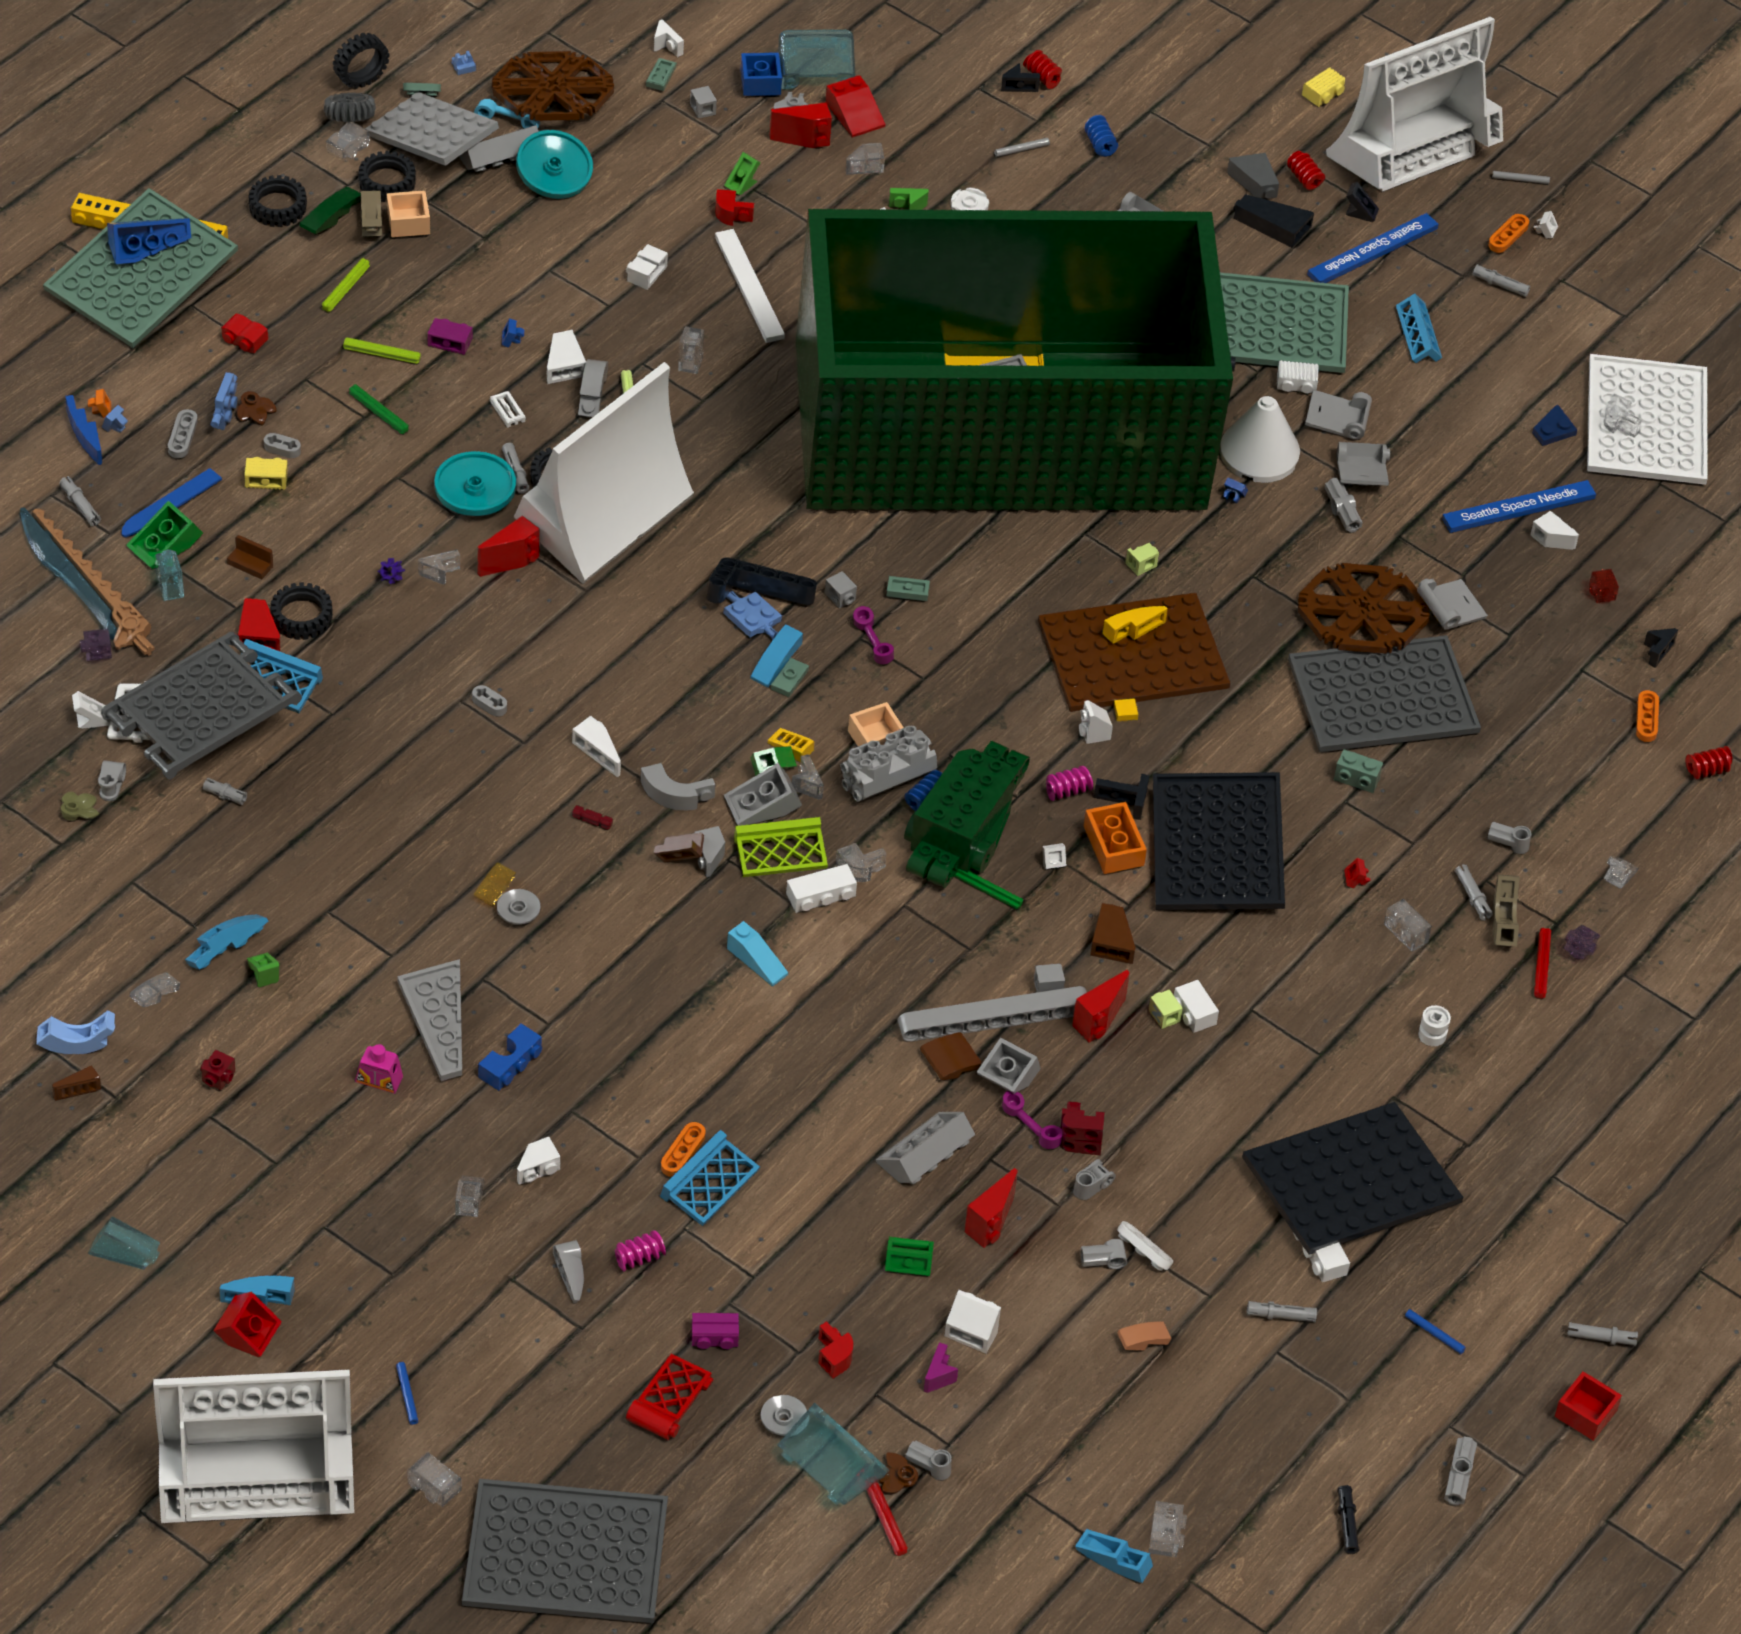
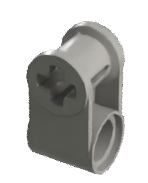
(111, 779)
(1092, 1180)

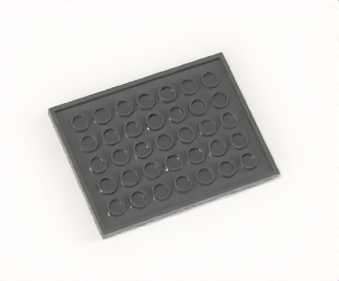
(1386, 697)
(565, 1551)

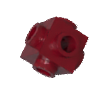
(218, 1070)

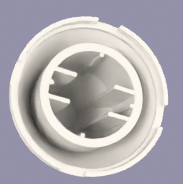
(1261, 444)

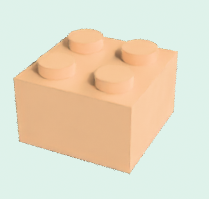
(408, 213)
(873, 724)

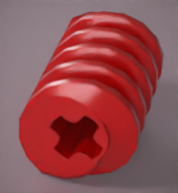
(1049, 71)
(1305, 170)
(1709, 762)

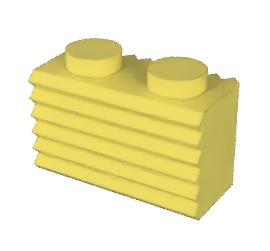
(1324, 87)
(266, 473)

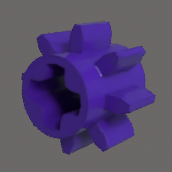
(396, 570)

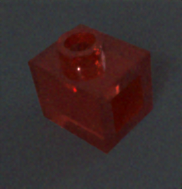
(1603, 586)

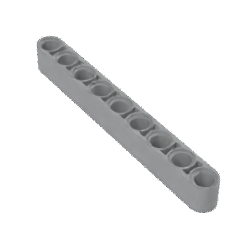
(989, 1014)

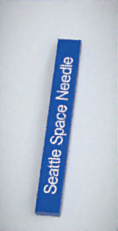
(1373, 249)
(1518, 506)

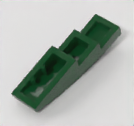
(329, 211)

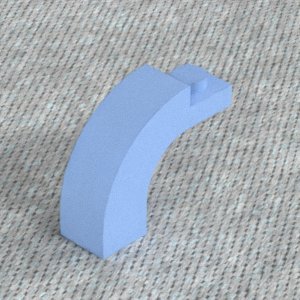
(75, 1039)

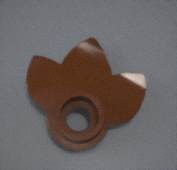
(256, 409)
(899, 1467)

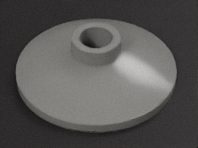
(518, 906)
(782, 1407)

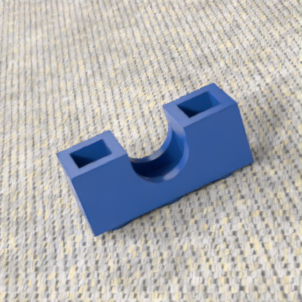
(500, 1069)

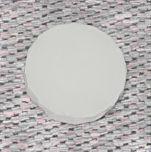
(969, 200)

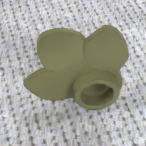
(78, 806)

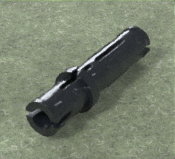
(1347, 1511)

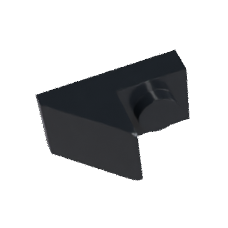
(1016, 81)
(1361, 204)
(1659, 643)

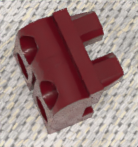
(1081, 1132)

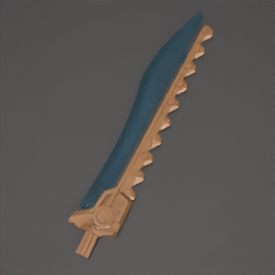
(128, 624)

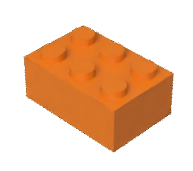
(1115, 837)

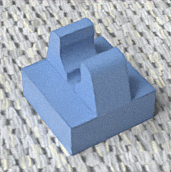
(464, 63)
(115, 420)

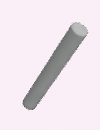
(1021, 147)
(1521, 177)

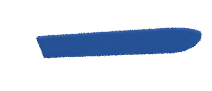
(177, 498)

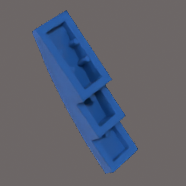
(85, 431)

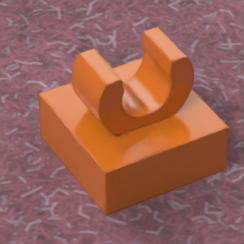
(101, 403)

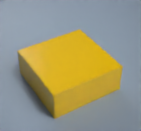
(1125, 709)

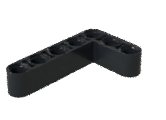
(759, 579)

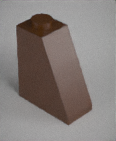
(1113, 936)

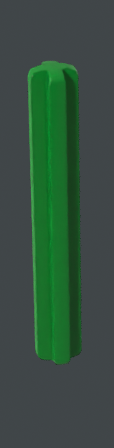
(379, 409)
(989, 888)

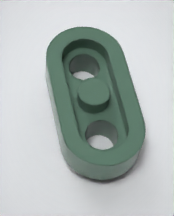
(429, 88)

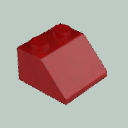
(247, 1324)

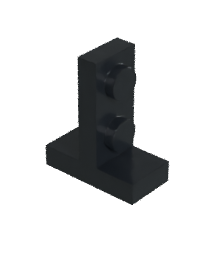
(1123, 792)

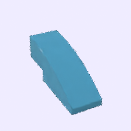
(777, 655)
(267, 1288)
(1115, 1555)

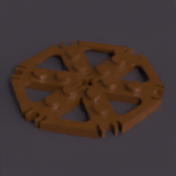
(558, 85)
(1353, 616)

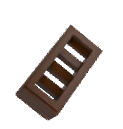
(77, 1084)

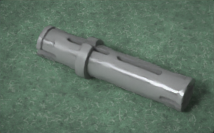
(1505, 282)
(513, 460)
(75, 495)
(1477, 898)
(1288, 1312)
(1602, 1334)

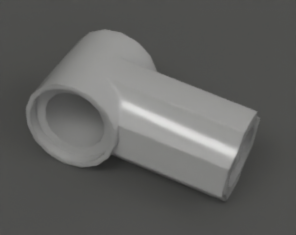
(1517, 838)
(1109, 1254)
(935, 1461)

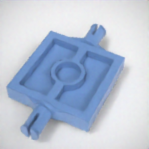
(225, 401)
(752, 614)

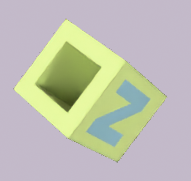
(1165, 1009)

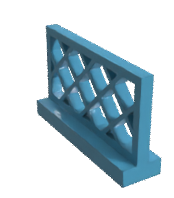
(287, 664)
(692, 1170)

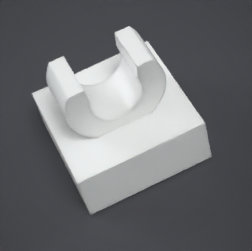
(1546, 225)
(1054, 856)

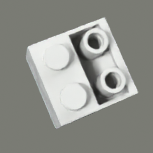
(973, 1321)

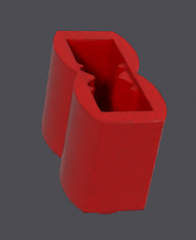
(244, 333)

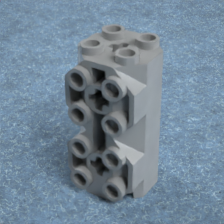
(879, 767)

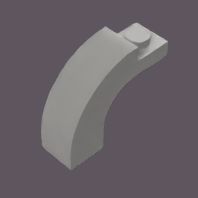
(591, 388)
(675, 794)

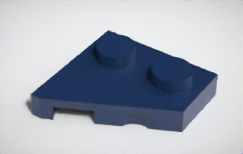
(1554, 427)

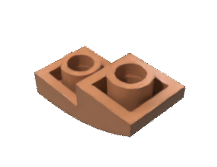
(1140, 1335)

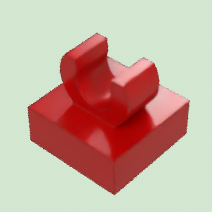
(1356, 873)

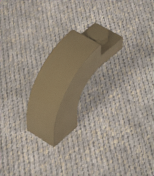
(371, 213)
(1505, 911)

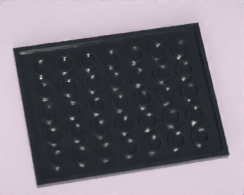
(1218, 841)
(1352, 1177)

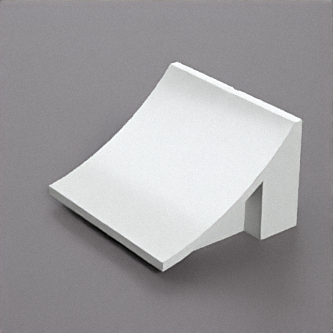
(1421, 109)
(610, 480)
(254, 1445)

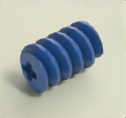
(1101, 136)
(918, 793)

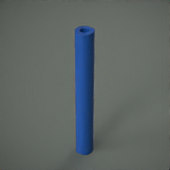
(1436, 1332)
(407, 1393)

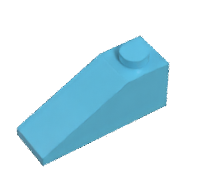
(755, 953)

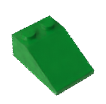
(164, 531)

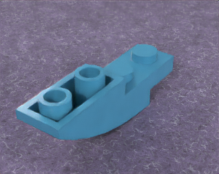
(229, 933)

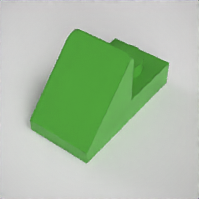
(741, 176)
(908, 198)
(265, 969)

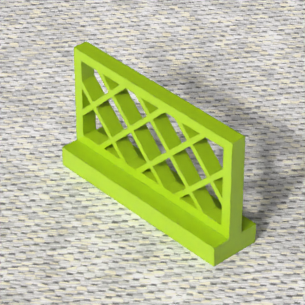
(759, 833)

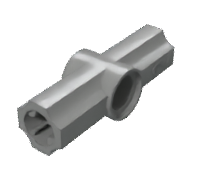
(1343, 505)
(1458, 1480)

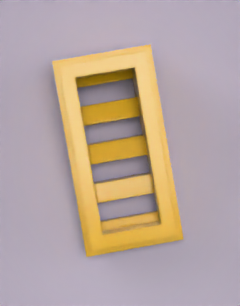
(805, 743)

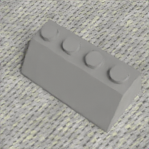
(495, 149)
(926, 1146)

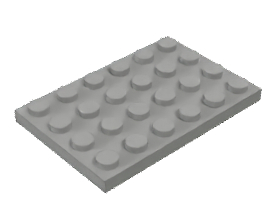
(432, 128)

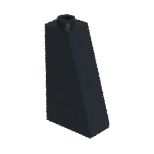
(1274, 219)

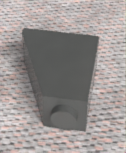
(1254, 174)

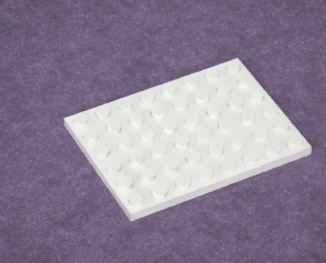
(1673, 417)

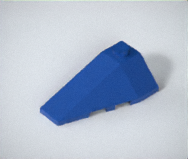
(139, 239)

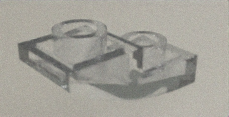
(152, 989)

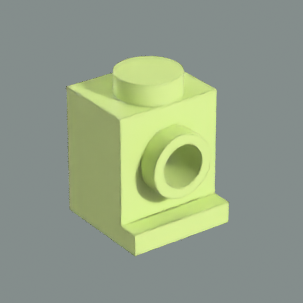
(1142, 558)

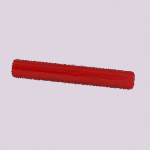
(1542, 963)
(887, 1519)

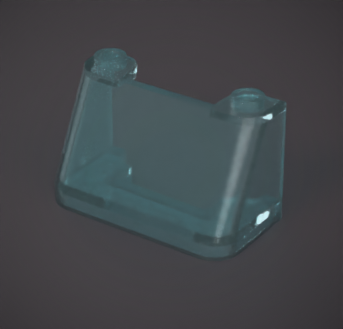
(815, 55)
(831, 1456)

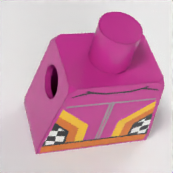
(380, 1069)

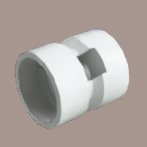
(1434, 1025)

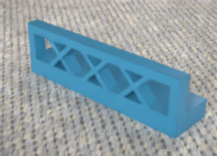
(1422, 325)

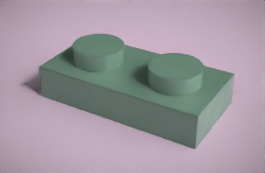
(908, 588)

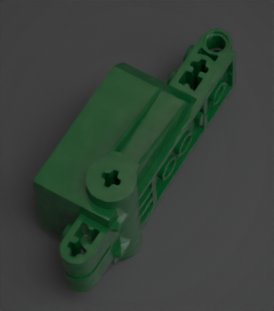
(964, 813)

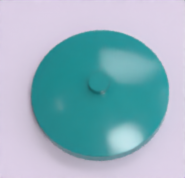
(554, 164)
(475, 483)

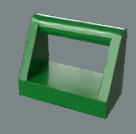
(909, 1260)

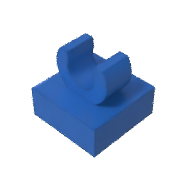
(511, 333)
(1236, 488)

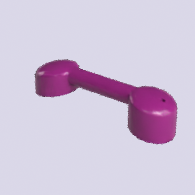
(864, 620)
(1049, 1136)

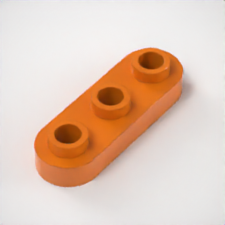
(1508, 233)
(1647, 716)
(686, 1143)

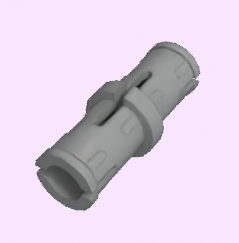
(225, 791)

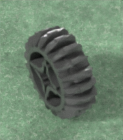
(349, 107)

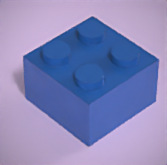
(761, 74)

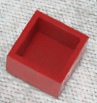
(1588, 1405)

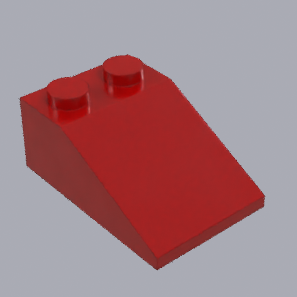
(854, 106)
(802, 125)
(509, 548)
(1099, 1007)
(989, 1211)

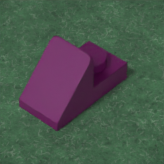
(939, 1372)

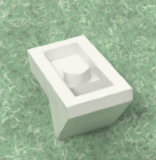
(667, 37)
(88, 711)

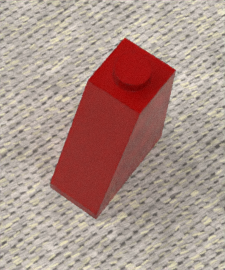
(258, 624)

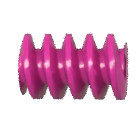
(1068, 781)
(639, 1249)

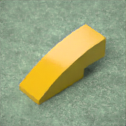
(1134, 622)

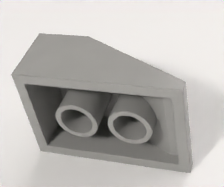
(763, 797)

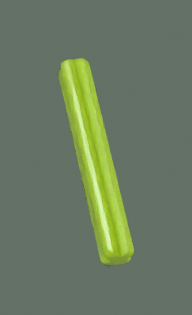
(345, 285)
(382, 350)

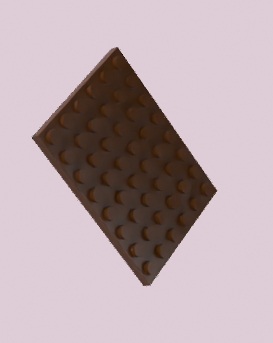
(1160, 664)

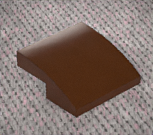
(951, 1056)

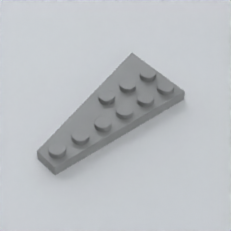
(436, 1009)

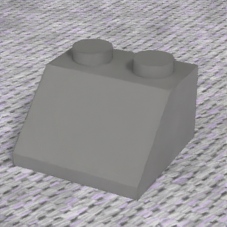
(1009, 1066)

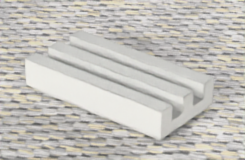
(511, 419)

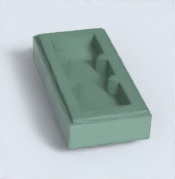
(661, 74)
(789, 677)

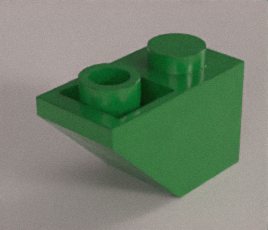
(767, 758)

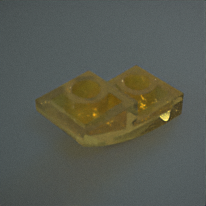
(494, 884)

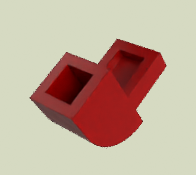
(730, 210)
(838, 1350)

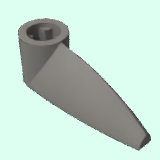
(570, 1266)

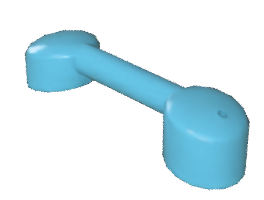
(488, 108)

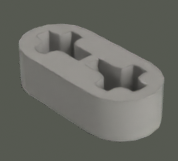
(282, 445)
(489, 700)

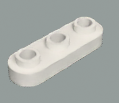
(1144, 1246)

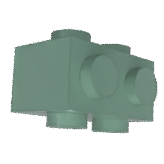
(1358, 771)

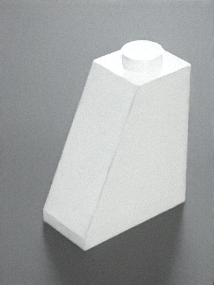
(565, 358)

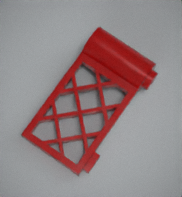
(655, 1415)

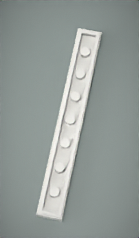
(749, 286)

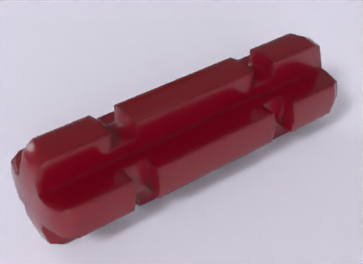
(592, 817)

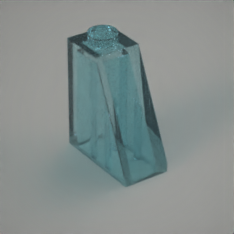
(124, 1245)

